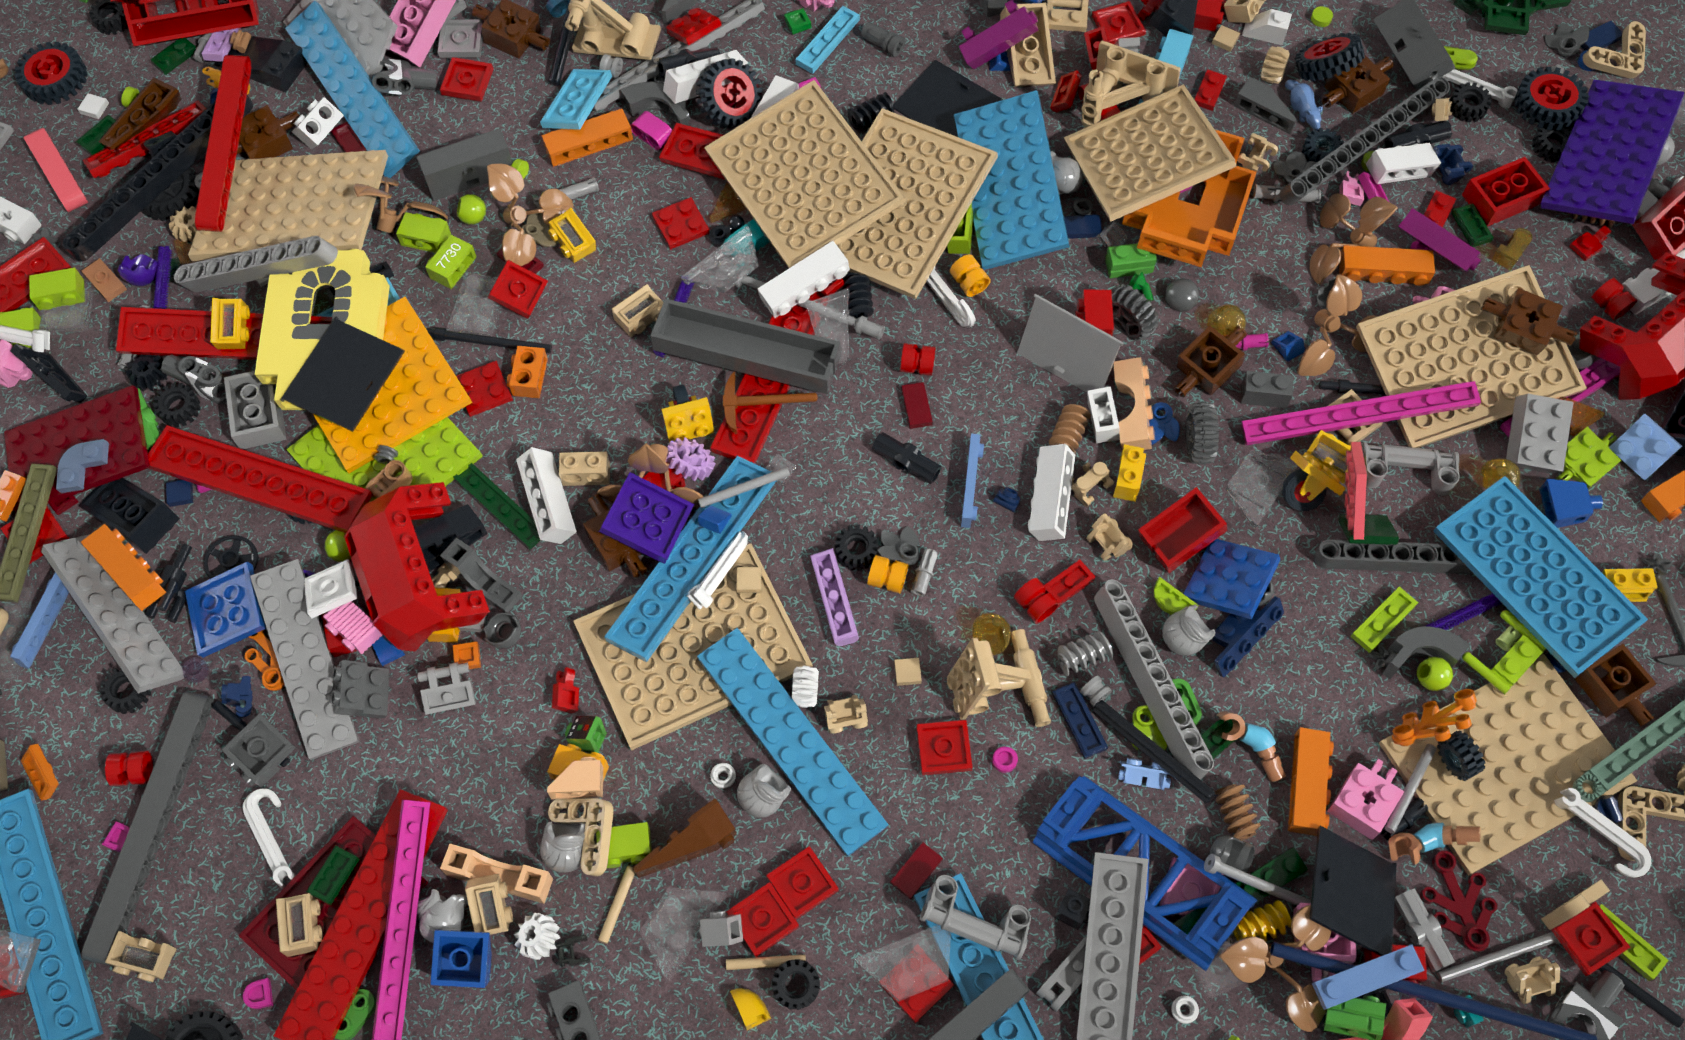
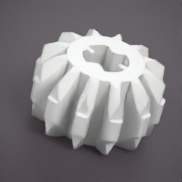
(805, 686)
(537, 936)

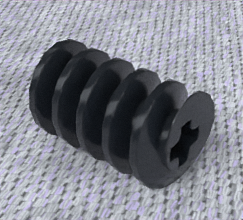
(868, 111)
(859, 295)

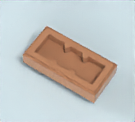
(104, 280)

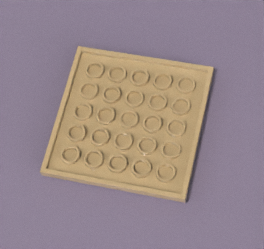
(1149, 152)

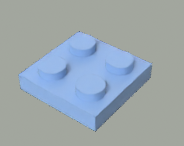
(1645, 446)

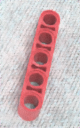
(55, 170)

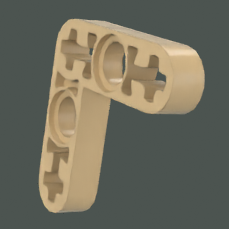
(1599, 57)
(1639, 811)
(590, 818)
(1575, 905)

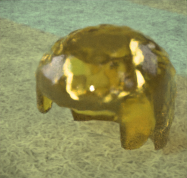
(1226, 318)
(1496, 469)
(993, 629)

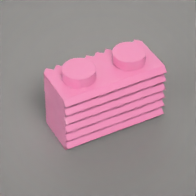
(353, 626)

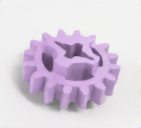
(690, 459)

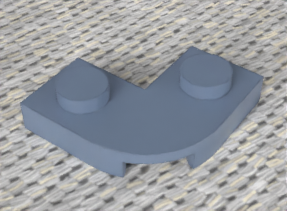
(75, 460)

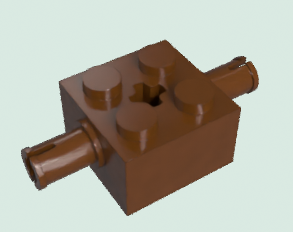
(510, 28)
(1359, 85)
(264, 134)
(1528, 321)
(1210, 360)
(610, 550)
(1618, 683)

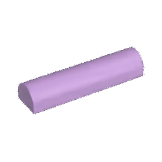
(834, 597)

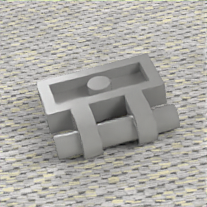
(446, 696)

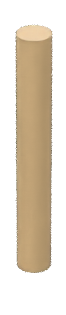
(616, 905)
(760, 962)

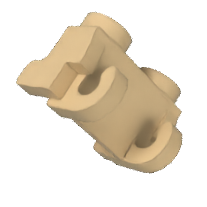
(1256, 156)
(1089, 480)
(1110, 537)
(845, 713)
(1533, 978)

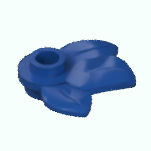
(1165, 424)

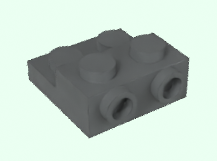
(360, 690)
(258, 751)

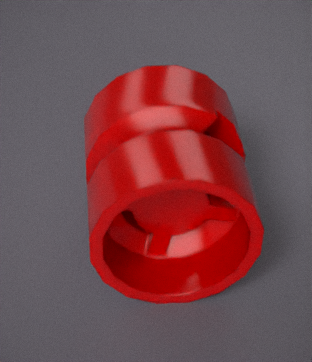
(1614, 299)
(917, 359)
(1039, 603)
(126, 768)

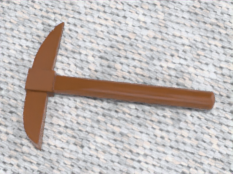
(731, 401)

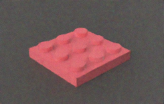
(1356, 490)

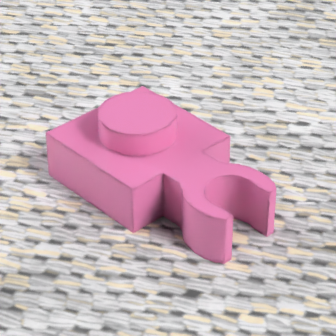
(1351, 189)

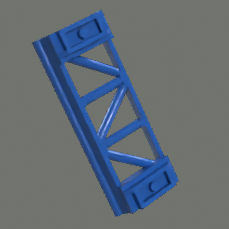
(1224, 909)

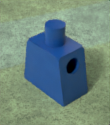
(1568, 502)

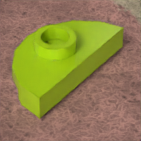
(1170, 598)

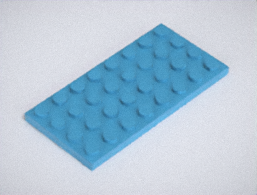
(1019, 201)
(1540, 576)

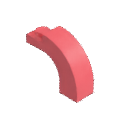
(1405, 1021)

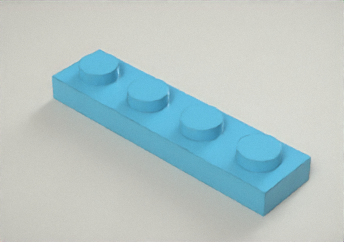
(827, 39)

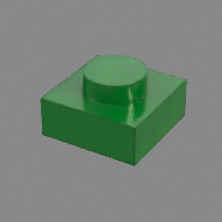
(797, 21)

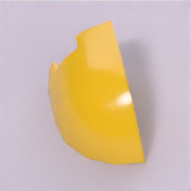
(751, 1007)

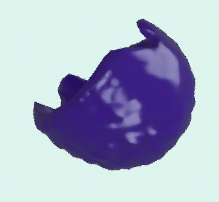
(139, 270)

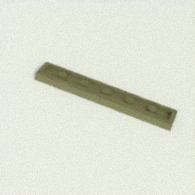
(25, 530)

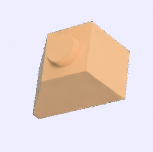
(579, 780)

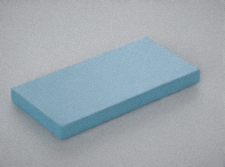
(576, 99)

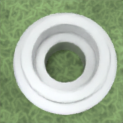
(720, 768)
(1190, 1003)

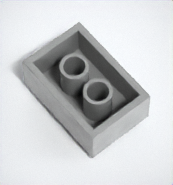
(252, 411)
(1539, 433)

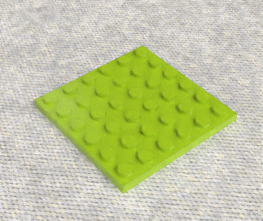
(430, 456)

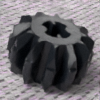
(146, 372)

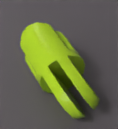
(1462, 58)

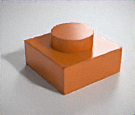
(467, 653)

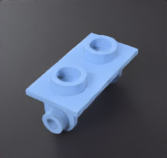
(1135, 770)

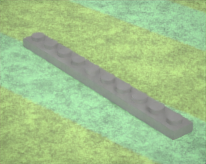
(648, 69)

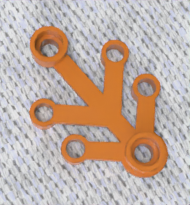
(267, 671)
(1432, 717)

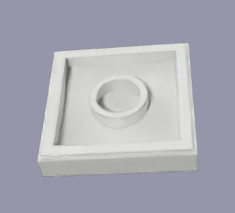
(330, 588)

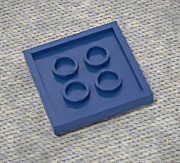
(1232, 578)
(224, 610)

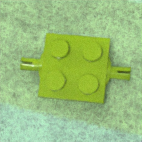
(1588, 457)

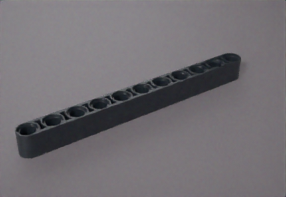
(142, 187)

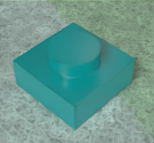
(1466, 1018)

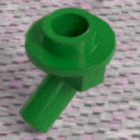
(1139, 282)

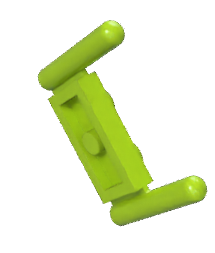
(1514, 662)

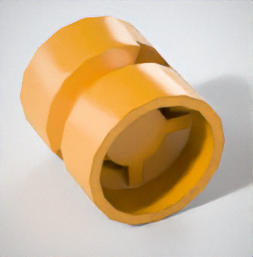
(970, 275)
(887, 574)

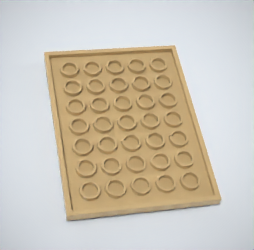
(804, 174)
(938, 181)
(295, 200)
(1453, 343)
(673, 684)
(1532, 748)

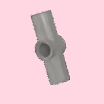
(1424, 930)

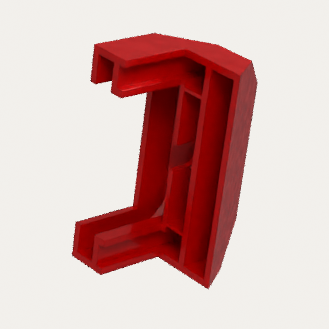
(191, 18)
(1656, 353)
(396, 573)

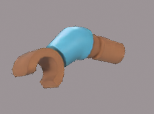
(1259, 739)
(1429, 838)

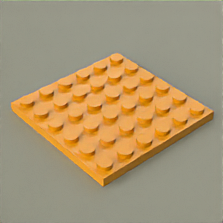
(410, 401)

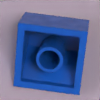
(461, 958)

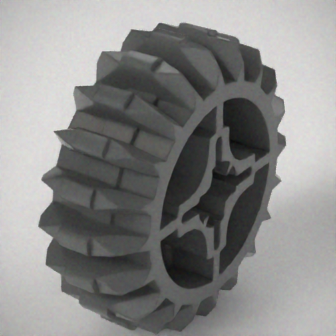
(1133, 313)
(1202, 433)

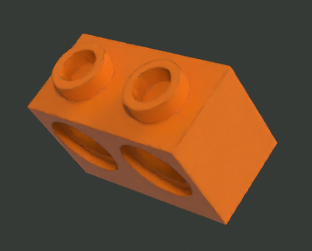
(530, 372)

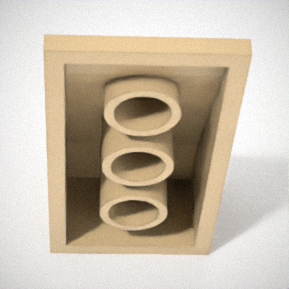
(1032, 58)

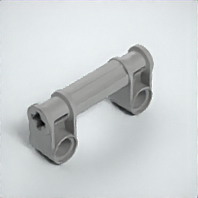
(1442, 465)
(1008, 937)

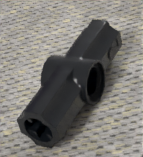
(684, 57)
(1420, 134)
(906, 457)

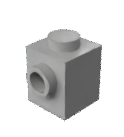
(721, 929)

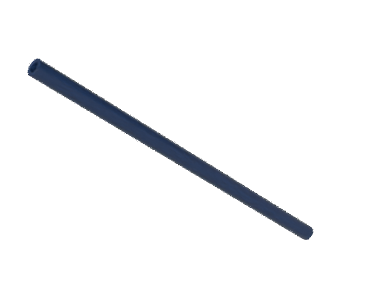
(1438, 996)

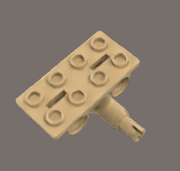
(609, 33)
(1123, 66)
(978, 677)

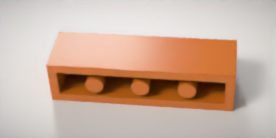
(594, 136)
(1387, 265)
(1667, 499)
(123, 567)
(1310, 781)

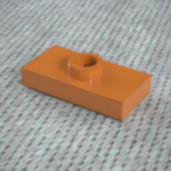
(39, 772)

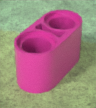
(651, 130)

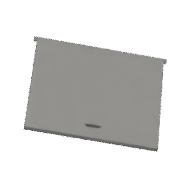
(1068, 346)

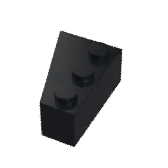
(1174, 15)
(441, 532)

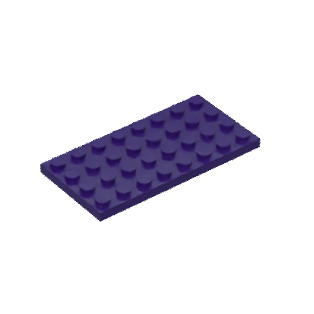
(1613, 151)

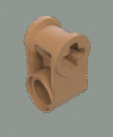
(387, 481)

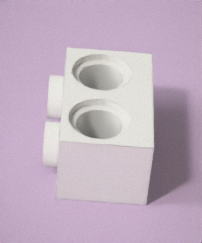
(320, 126)

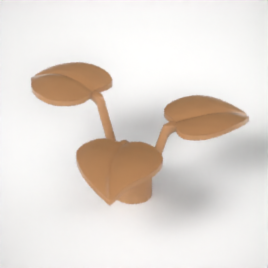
(504, 185)
(1372, 215)
(387, 216)
(1342, 298)
(652, 459)
(1250, 955)

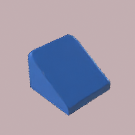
(999, 63)
(1289, 345)
(714, 519)

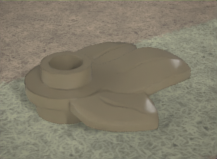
(538, 230)

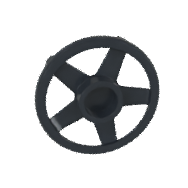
(231, 557)

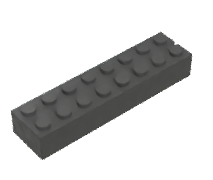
(746, 346)

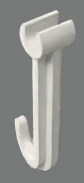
(1504, 96)
(957, 308)
(37, 338)
(701, 594)
(1609, 830)
(264, 835)

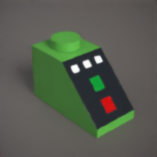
(586, 733)

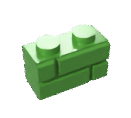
(1128, 260)
(1357, 1018)

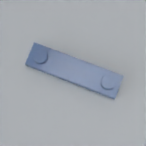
(969, 511)
(40, 623)
(1368, 977)

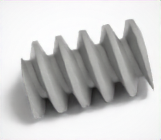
(1083, 651)

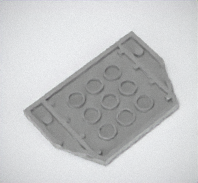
(361, 24)

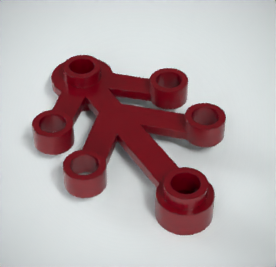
(1460, 905)

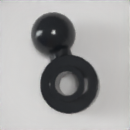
(734, 223)

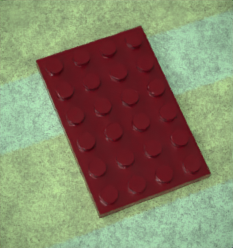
(108, 417)
(263, 932)

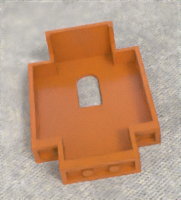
(1189, 230)

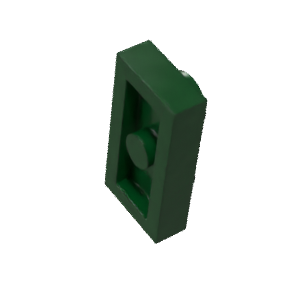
(173, 55)
(1213, 739)

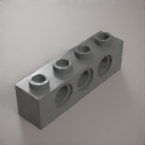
(567, 998)

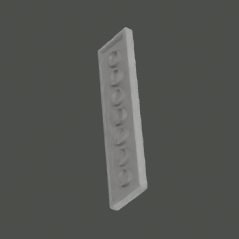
(114, 616)
(302, 659)
(1112, 948)

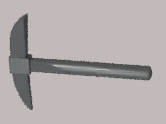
(1677, 661)

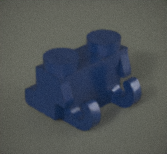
(1452, 163)
(238, 694)

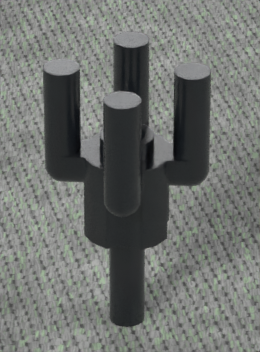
(173, 580)

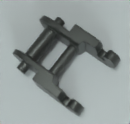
(570, 943)

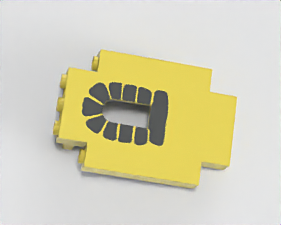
(286, 327)

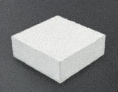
(93, 106)

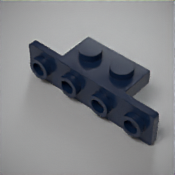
(1241, 634)

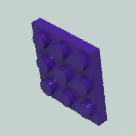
(646, 518)

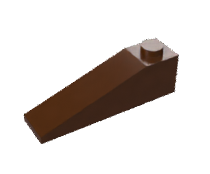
(148, 108)
(706, 833)

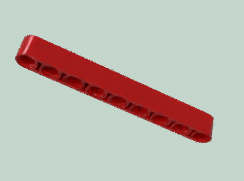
(223, 144)

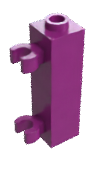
(998, 37)
(1440, 241)

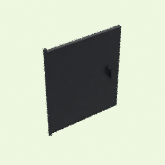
(940, 95)
(343, 374)
(1353, 892)

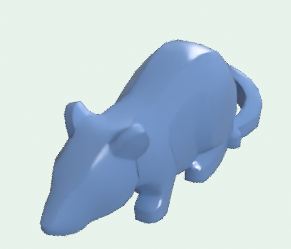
(1303, 101)

